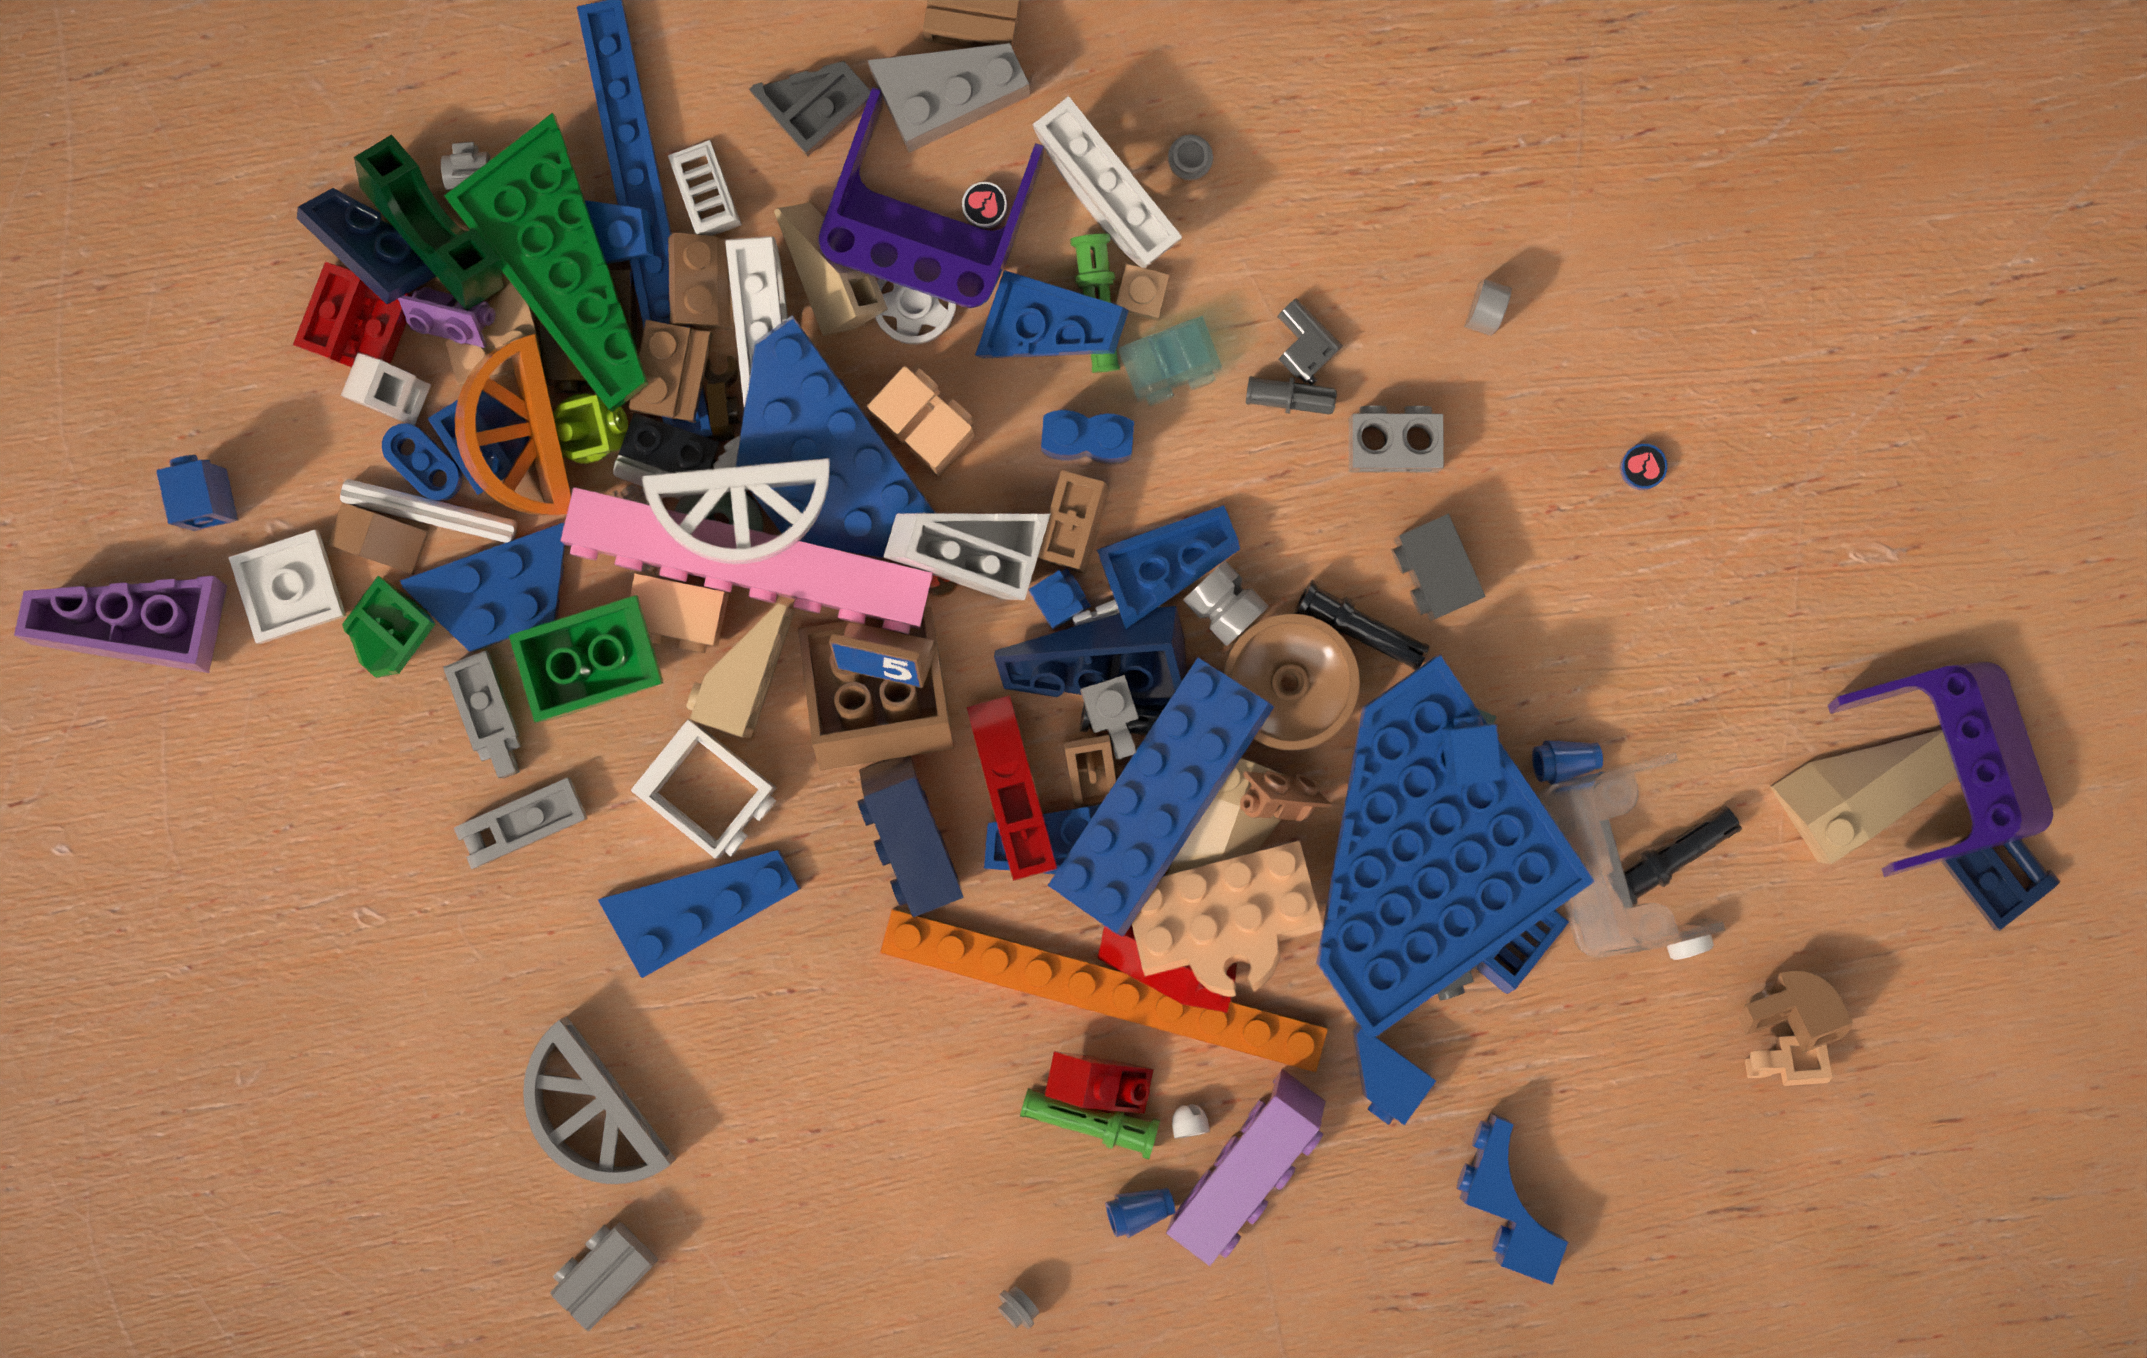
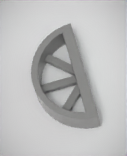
(609, 1095)

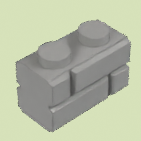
(603, 1275)

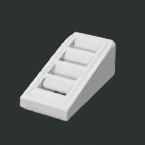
(716, 223)

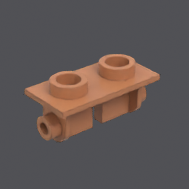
(1281, 796)

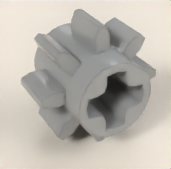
(461, 163)

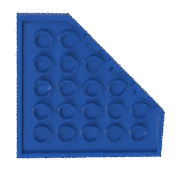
(1431, 868)

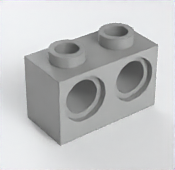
(1396, 452)

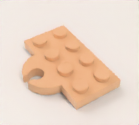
(1228, 916)

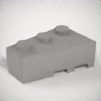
(948, 89)

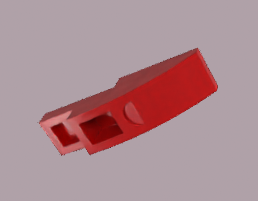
(1011, 788)

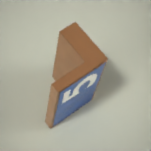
(883, 654)

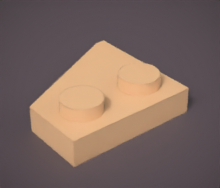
(512, 321)

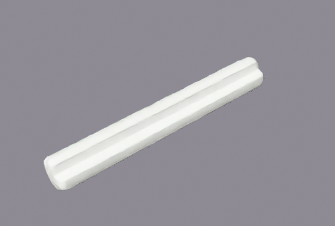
(428, 511)

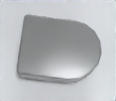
(1488, 307)

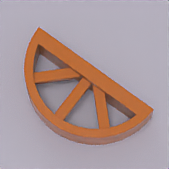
(540, 427)

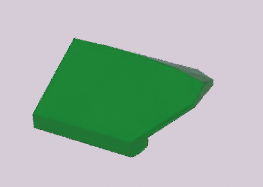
(386, 628)

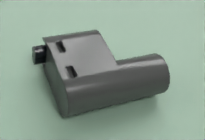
(1314, 343)

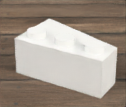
(973, 550)

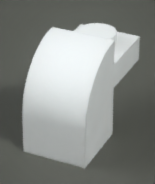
(385, 389)

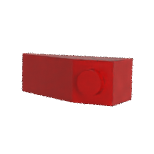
(1176, 983)

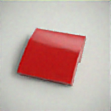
(349, 319)

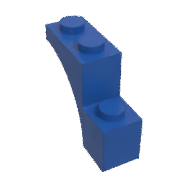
(1488, 1186)

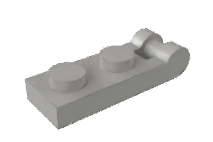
(522, 822)

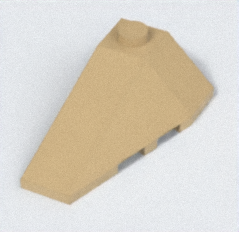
(1860, 793)
(1224, 827)

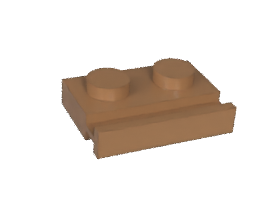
(699, 282)
(674, 368)

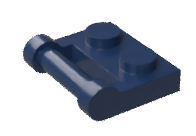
(1993, 885)

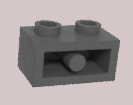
(1437, 568)

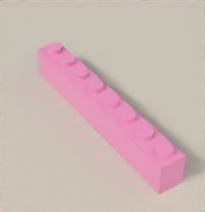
(803, 572)

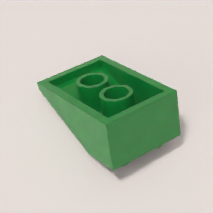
(586, 659)

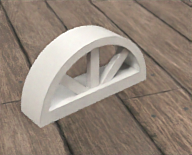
(1105, 184)
(756, 295)
(737, 480)

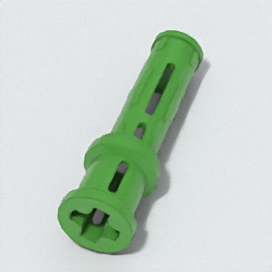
(1092, 278)
(1111, 1127)

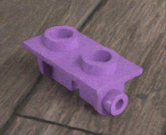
(433, 314)

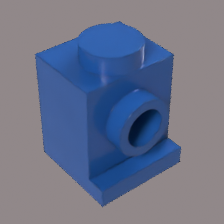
(1059, 598)

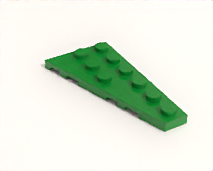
(541, 230)

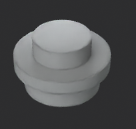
(1190, 157)
(1017, 1308)

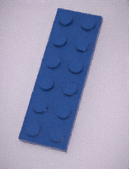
(1160, 796)

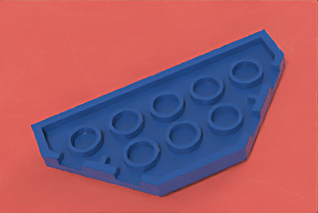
(806, 414)

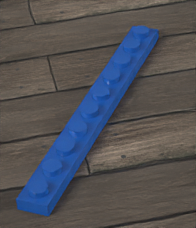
(633, 161)

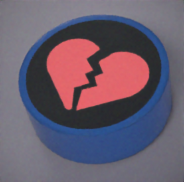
(1643, 466)

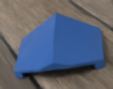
(489, 415)

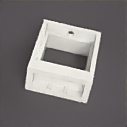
(668, 762)

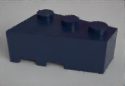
(908, 836)

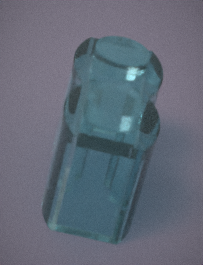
(1170, 360)

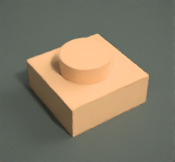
(1142, 291)

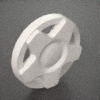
(912, 312)

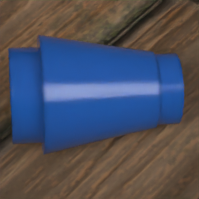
(1565, 760)
(1138, 1210)

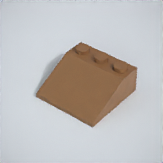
(869, 717)

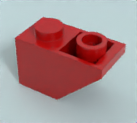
(1098, 1083)

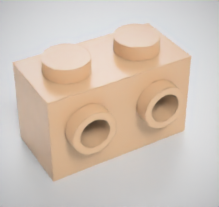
(681, 611)

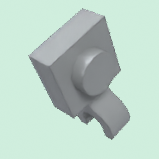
(1110, 708)

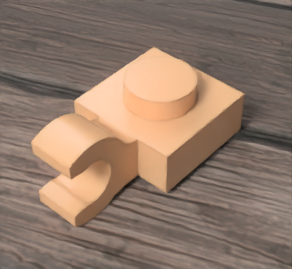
(1791, 1062)

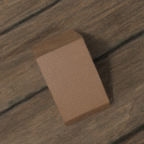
(377, 538)
(1090, 770)

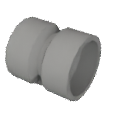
(1225, 603)

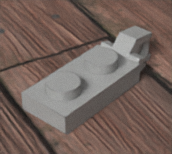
(485, 711)

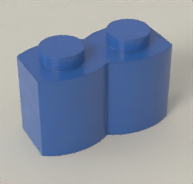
(1073, 436)

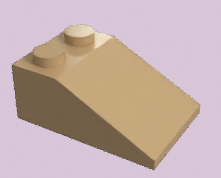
(740, 681)

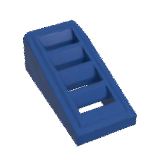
(1503, 978)

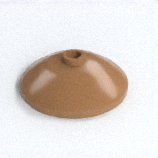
(1324, 676)

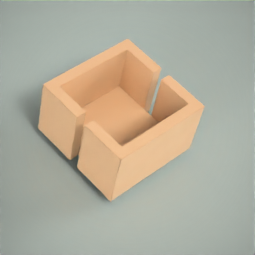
(922, 420)

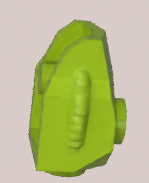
(588, 428)

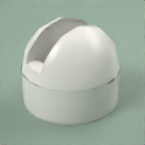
(1189, 1121)

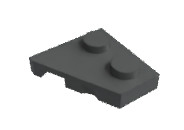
(814, 103)

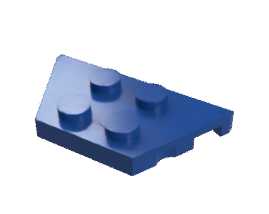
(495, 590)

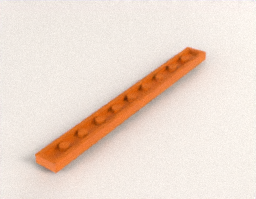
(1099, 990)

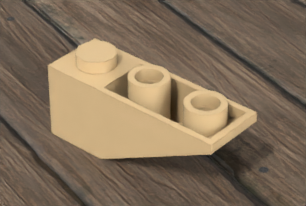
(837, 294)

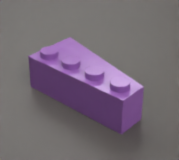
(142, 622)
(1249, 1170)

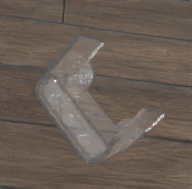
(1603, 913)

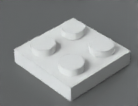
(287, 586)

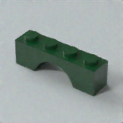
(401, 194)

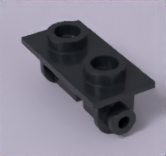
(667, 446)

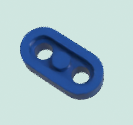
(422, 463)

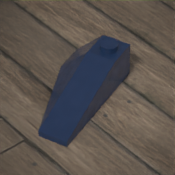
(1065, 661)

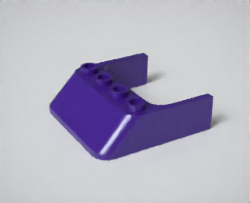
(911, 242)
(1987, 751)

